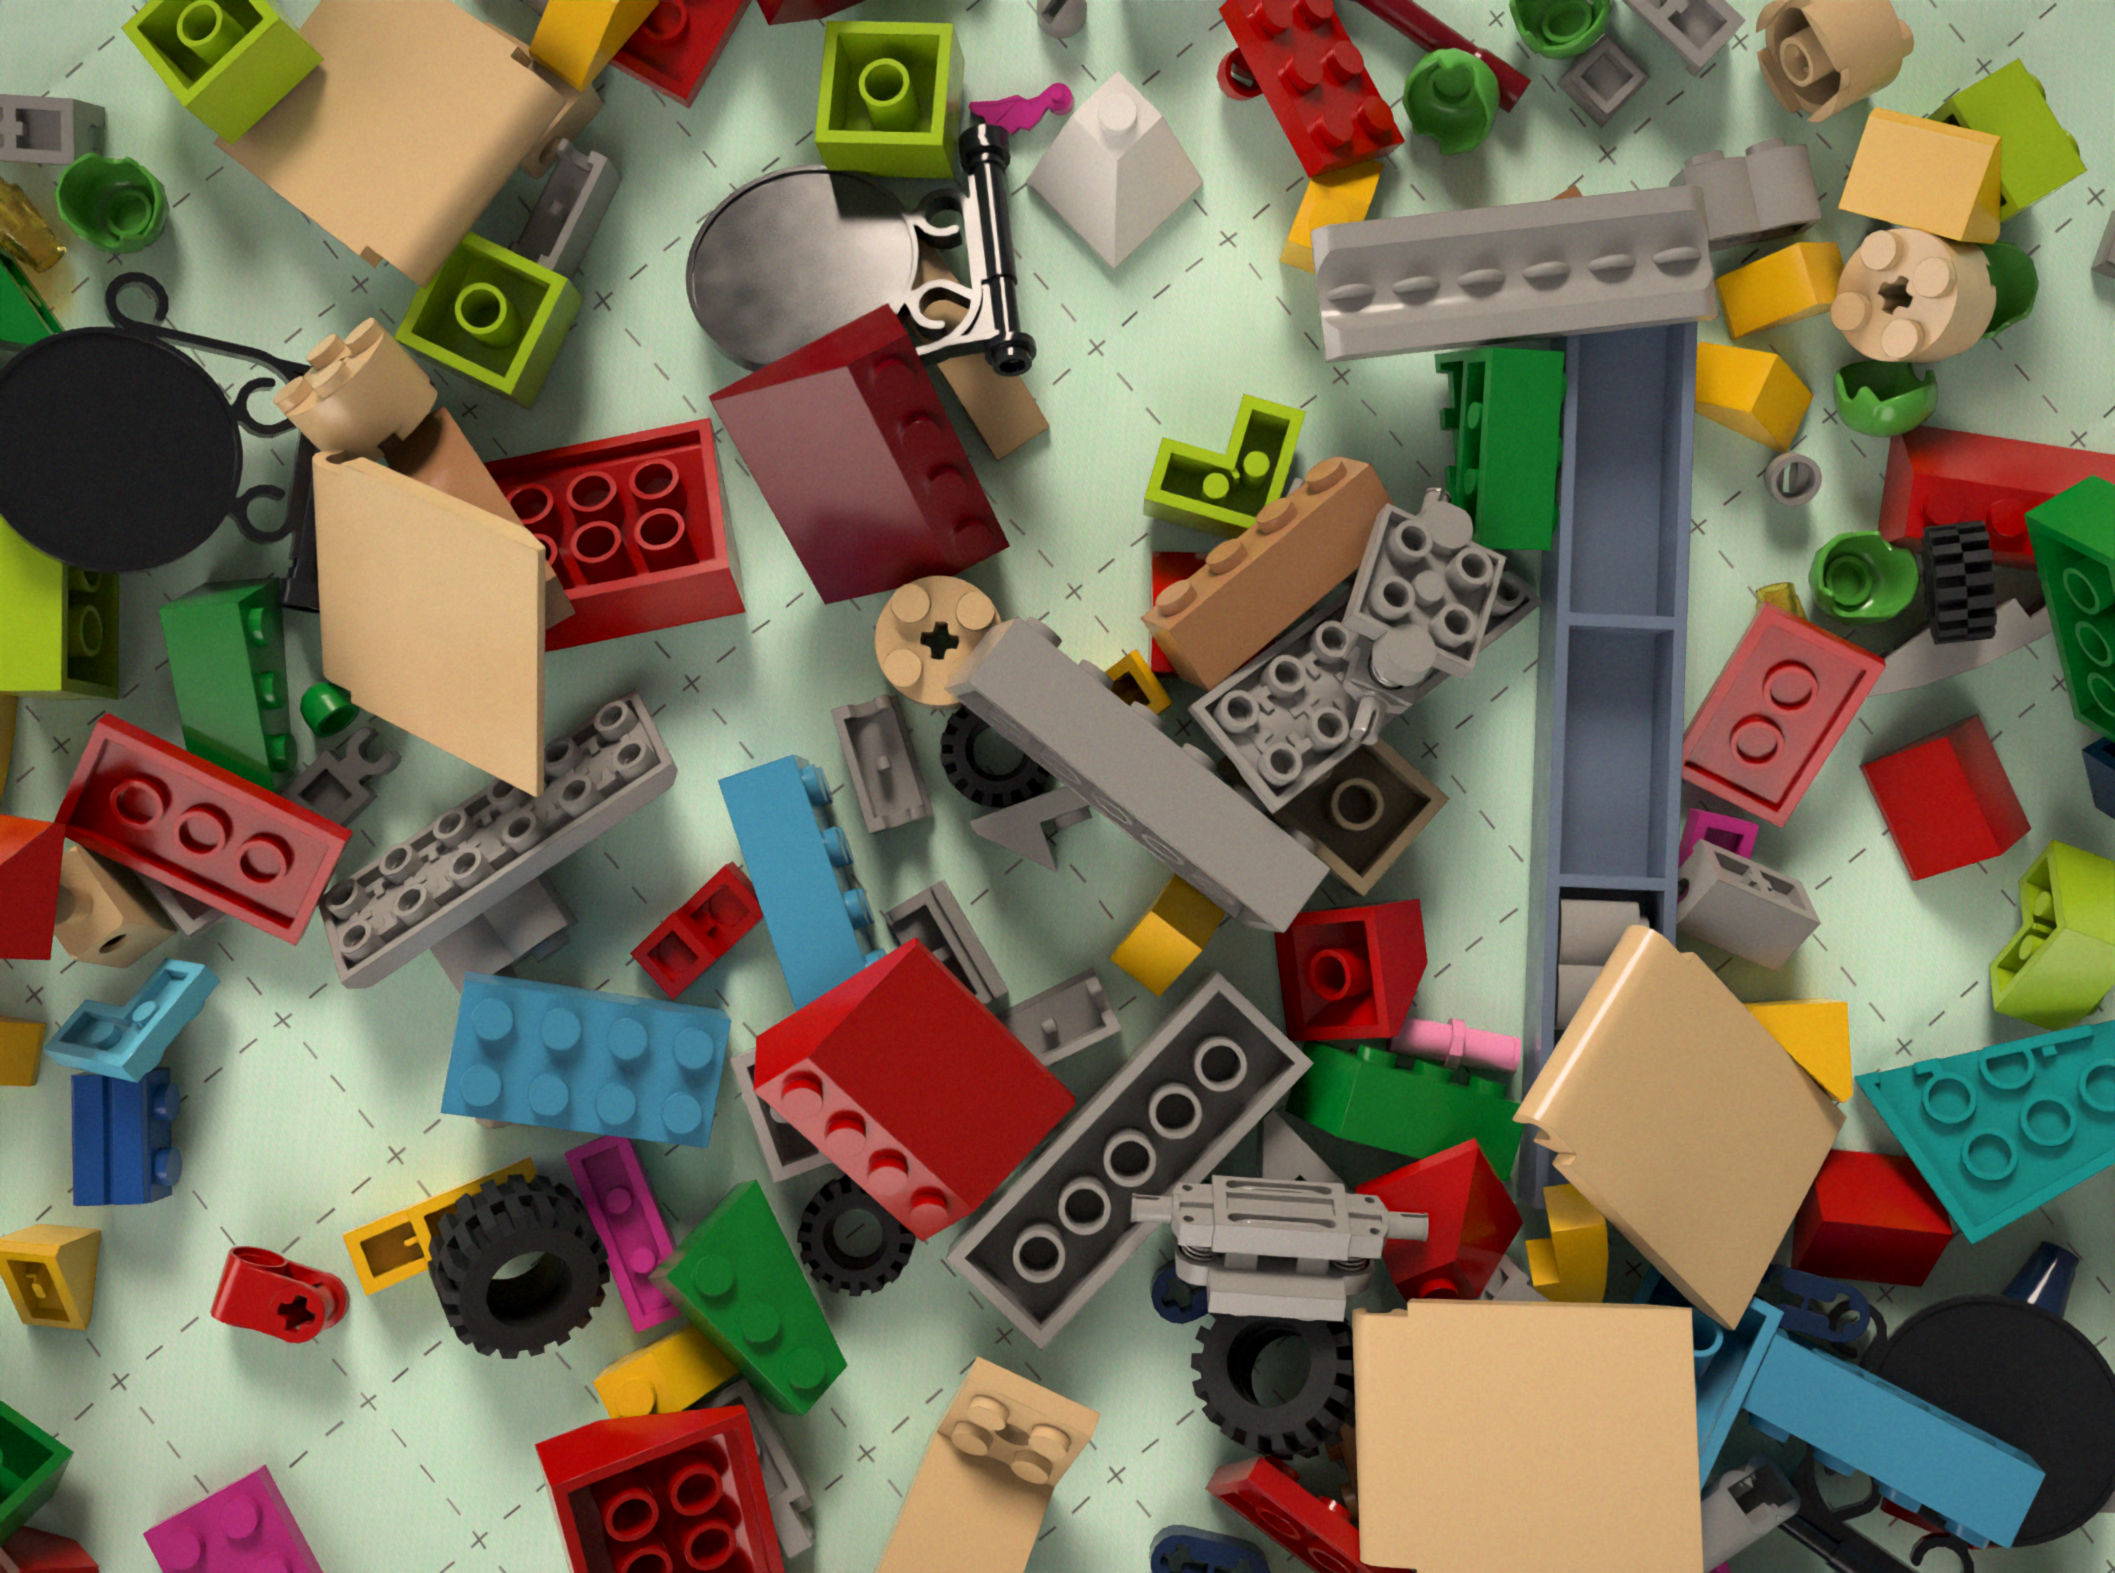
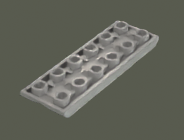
(1513, 273)
(1287, 711)
(495, 843)

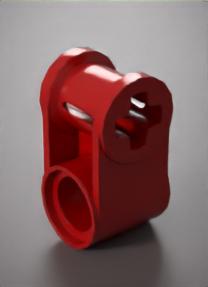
(267, 1295)

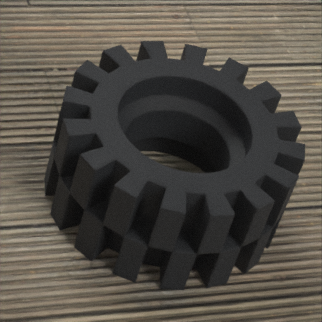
(1959, 582)
(971, 780)
(833, 1264)

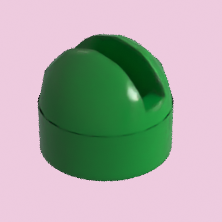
(327, 709)

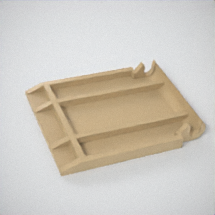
(400, 128)
(433, 615)
(1682, 1121)
(1527, 1437)

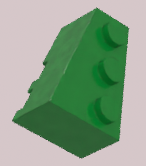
(1505, 442)
(233, 678)
(1404, 1108)
(752, 1301)

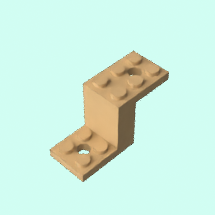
(986, 1476)

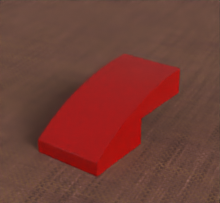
(700, 931)

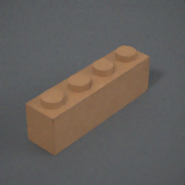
(446, 461)
(1268, 573)

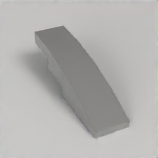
(1918, 661)

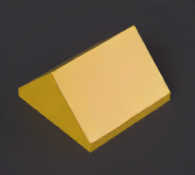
(1927, 177)

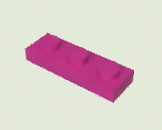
(628, 1222)

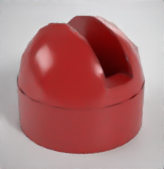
(1231, 87)

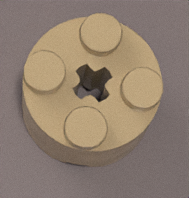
(1830, 52)
(1913, 296)
(358, 393)
(917, 614)

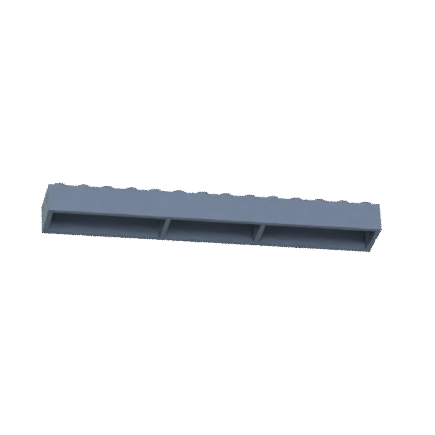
(1609, 661)

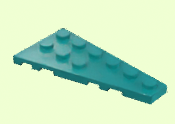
(2004, 1122)

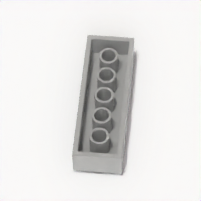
(1138, 775)
(1150, 1125)

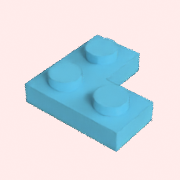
(133, 1037)

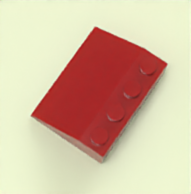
(630, 530)
(910, 1088)
(661, 1495)

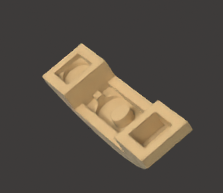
(994, 404)

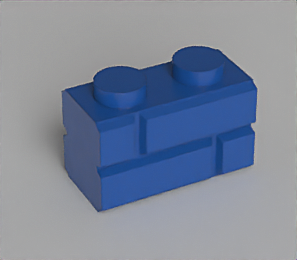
(124, 1138)

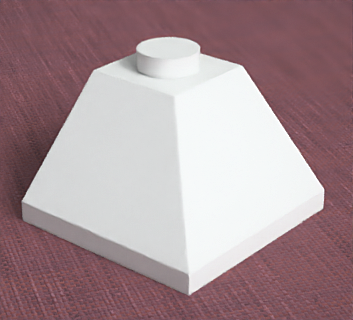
(1115, 171)

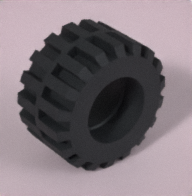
(536, 1305)
(1288, 1428)

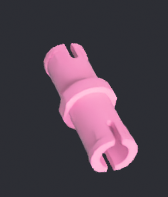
(1456, 1045)

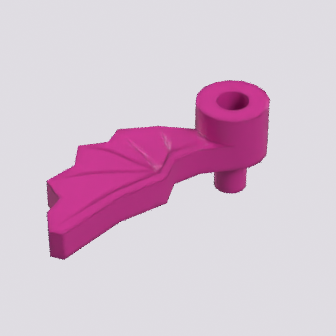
(1019, 113)

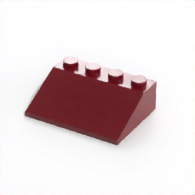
(861, 461)

